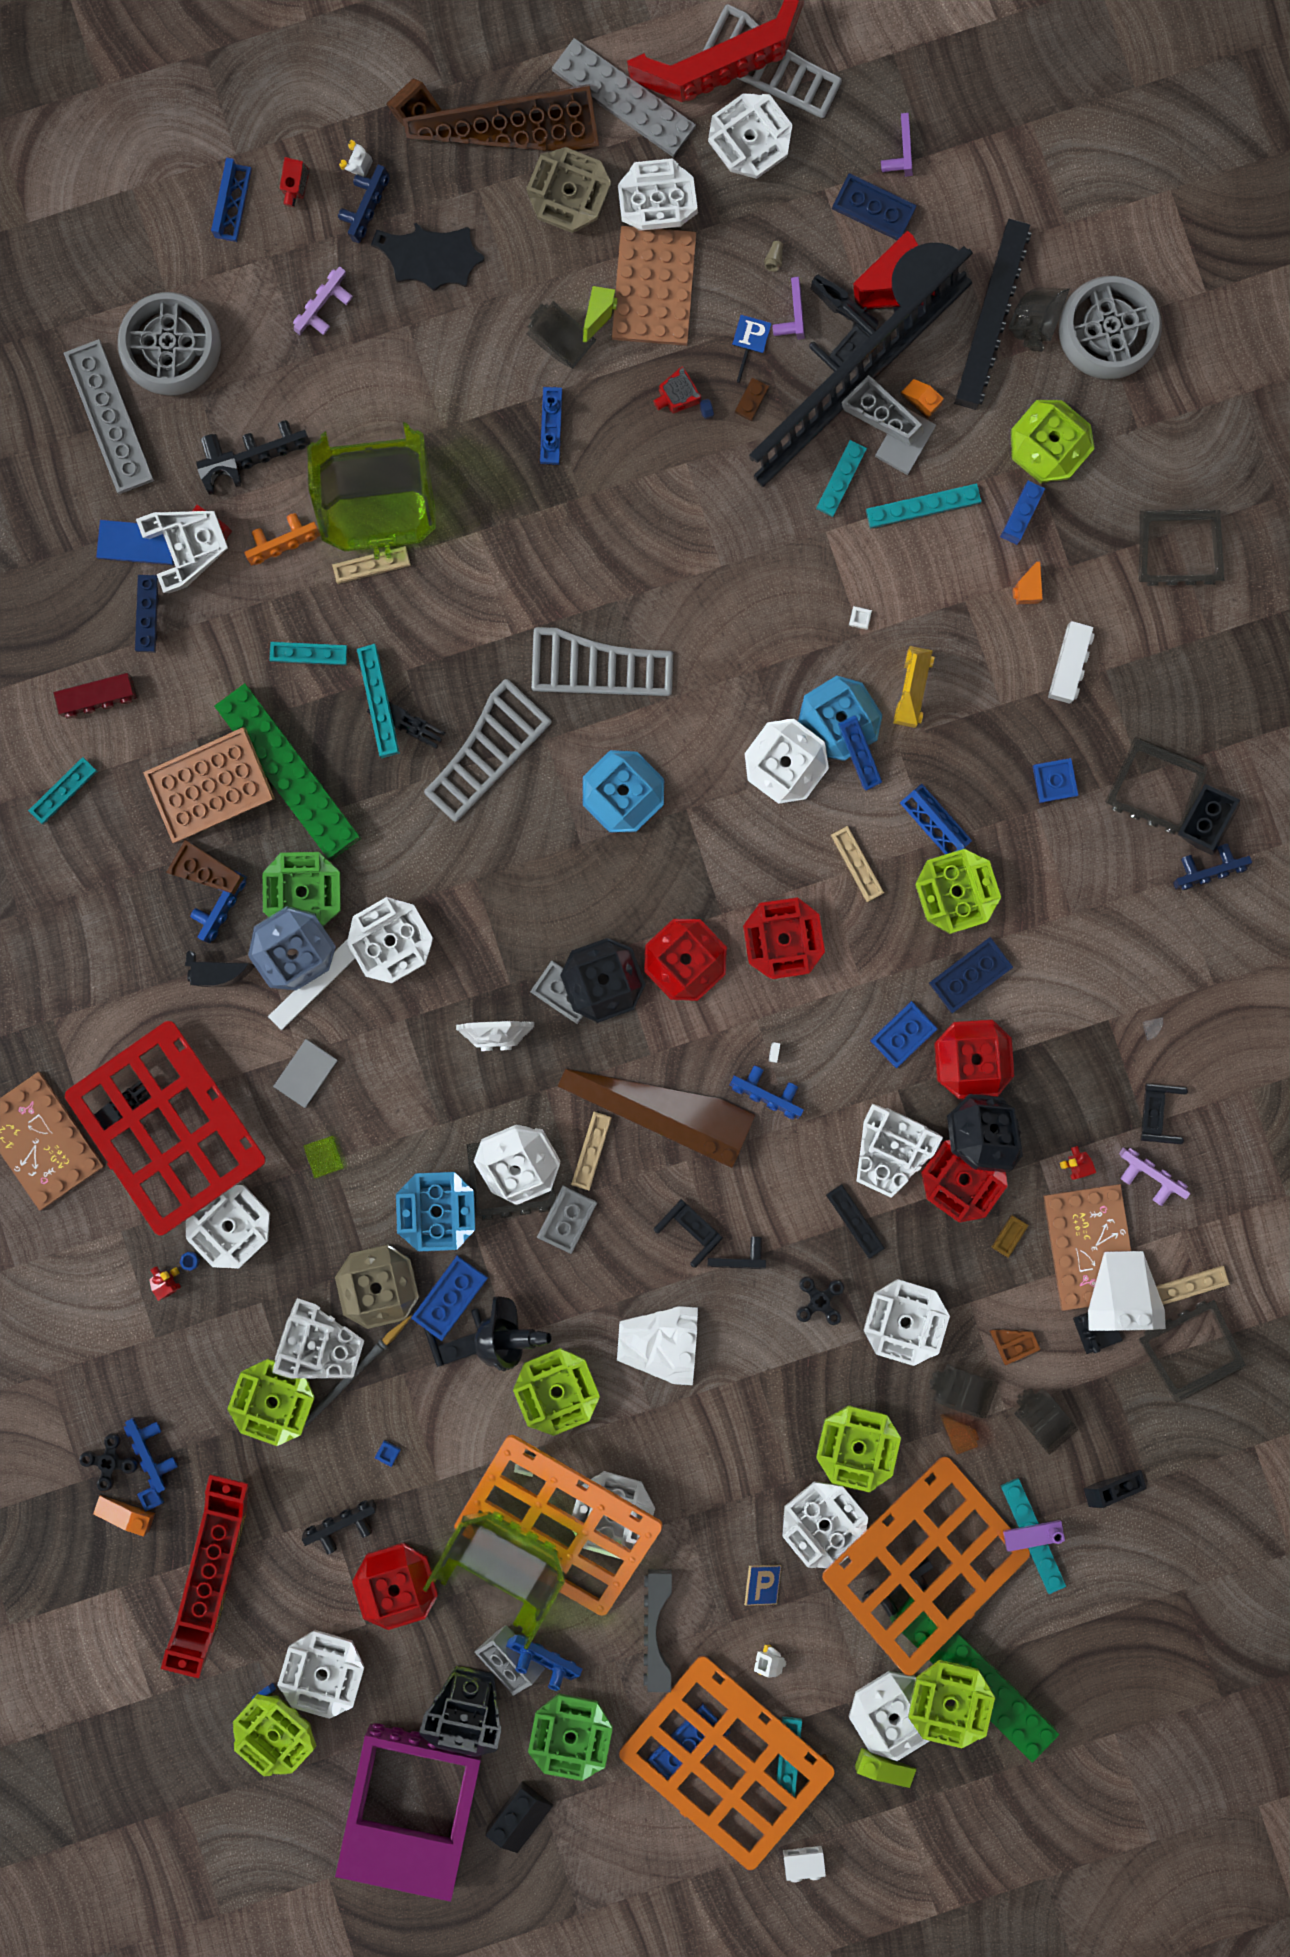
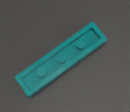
(841, 478)
(308, 653)
(62, 790)
(786, 1772)

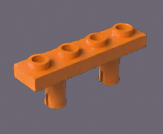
(275, 547)

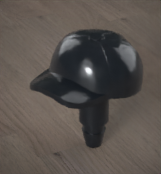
(500, 1341)

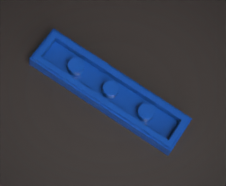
(860, 752)

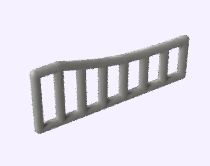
(772, 88)
(594, 646)
(476, 733)

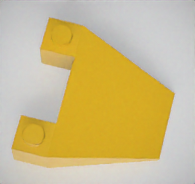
(909, 707)

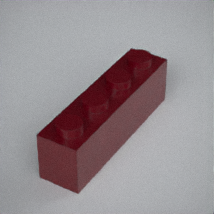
(95, 695)

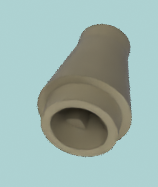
(774, 257)

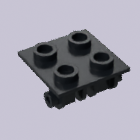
(1094, 1339)

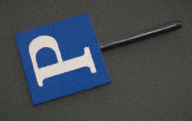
(752, 336)

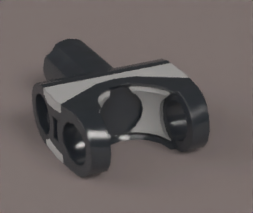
(216, 463)

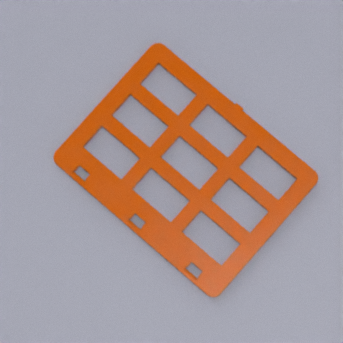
(595, 1496)
(879, 1536)
(774, 1733)

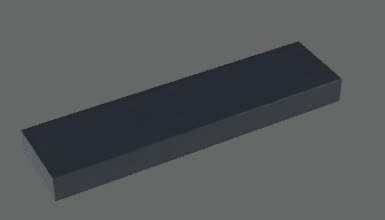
(855, 1221)

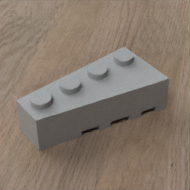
(882, 411)

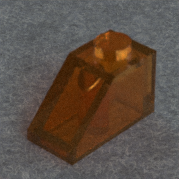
(960, 1434)

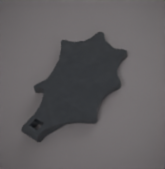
(430, 256)

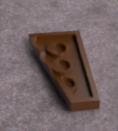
(202, 868)

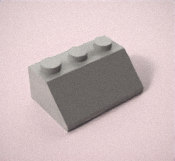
(504, 1660)

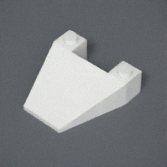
(193, 542)

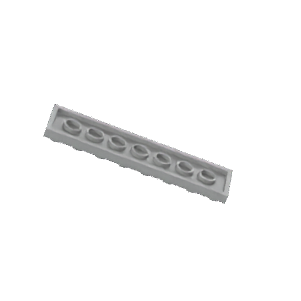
(624, 98)
(108, 416)

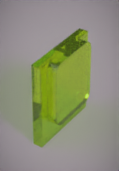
(323, 1156)

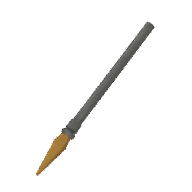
(377, 1350)

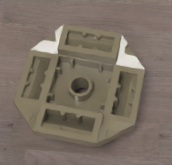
(564, 171)
(392, 1272)

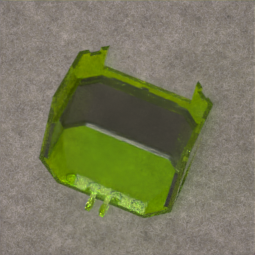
(372, 492)
(508, 1561)

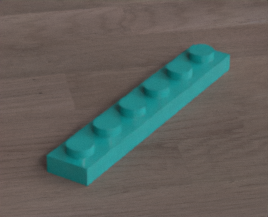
(923, 506)
(378, 701)
(1041, 1554)

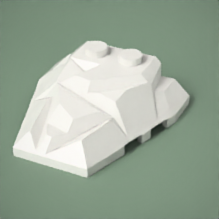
(495, 1034)
(893, 1149)
(661, 1343)
(316, 1345)

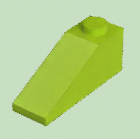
(599, 310)
(884, 1769)

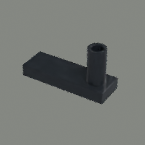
(754, 1262)

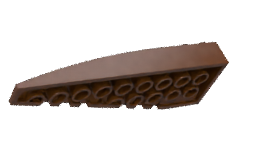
(526, 122)
(687, 1118)

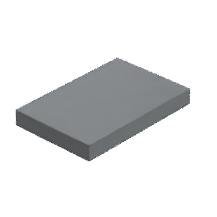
(900, 454)
(552, 991)
(305, 1073)
(567, 1219)

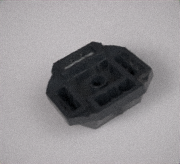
(588, 995)
(985, 1133)

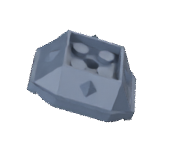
(288, 931)

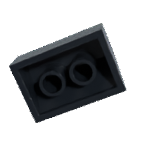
(1209, 819)
(518, 1818)

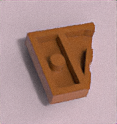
(1014, 1344)

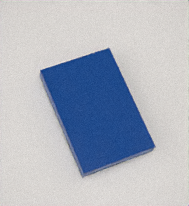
(903, 1034)

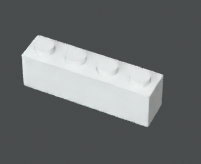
(1070, 662)

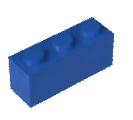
(1022, 512)

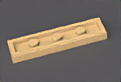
(368, 566)
(857, 864)
(591, 1151)
(1193, 1285)

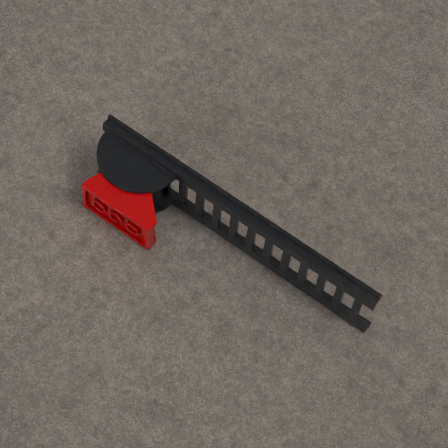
(919, 287)

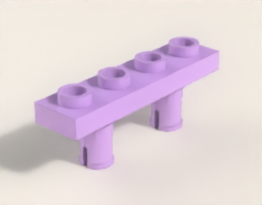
(323, 293)
(1168, 1185)

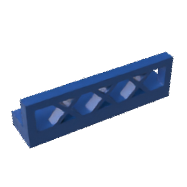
(224, 197)
(938, 819)

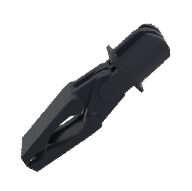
(821, 286)
(418, 728)
(109, 1113)

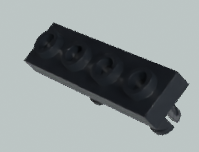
(265, 452)
(345, 1518)
(916, 1575)

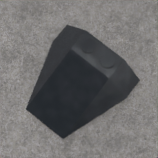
(464, 1714)

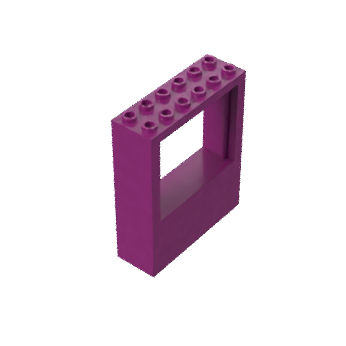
(397, 1855)

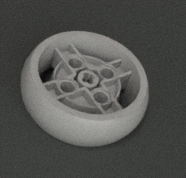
(134, 342)
(1119, 360)

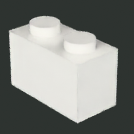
(804, 1863)

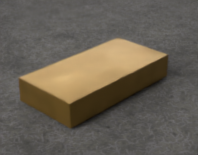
(1009, 1236)

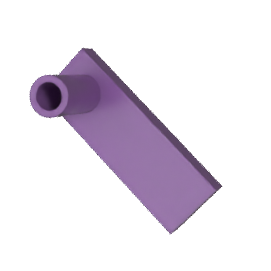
(906, 162)
(797, 326)
(1034, 1535)

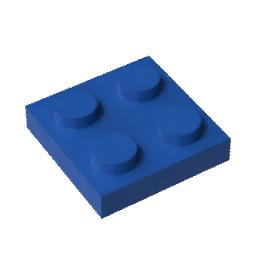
(1055, 780)

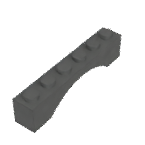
(659, 1589)

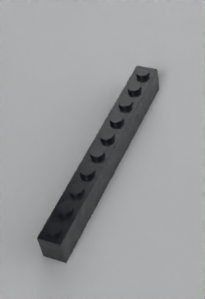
(992, 313)

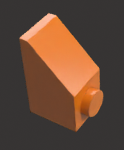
(922, 397)
(1029, 587)

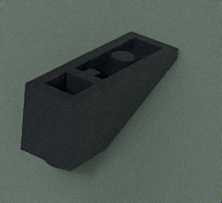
(1114, 1489)

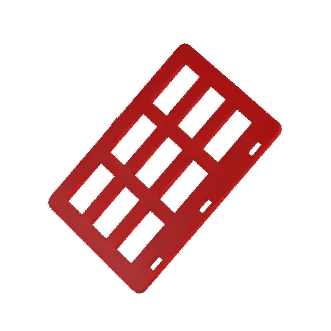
(219, 1112)

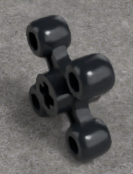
(825, 1306)
(107, 1470)

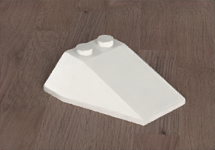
(1125, 1295)

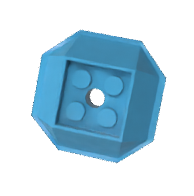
(835, 697)
(617, 811)
(415, 1214)

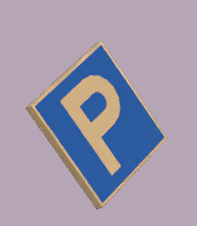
(762, 1585)

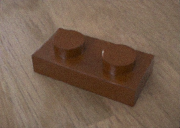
(751, 399)

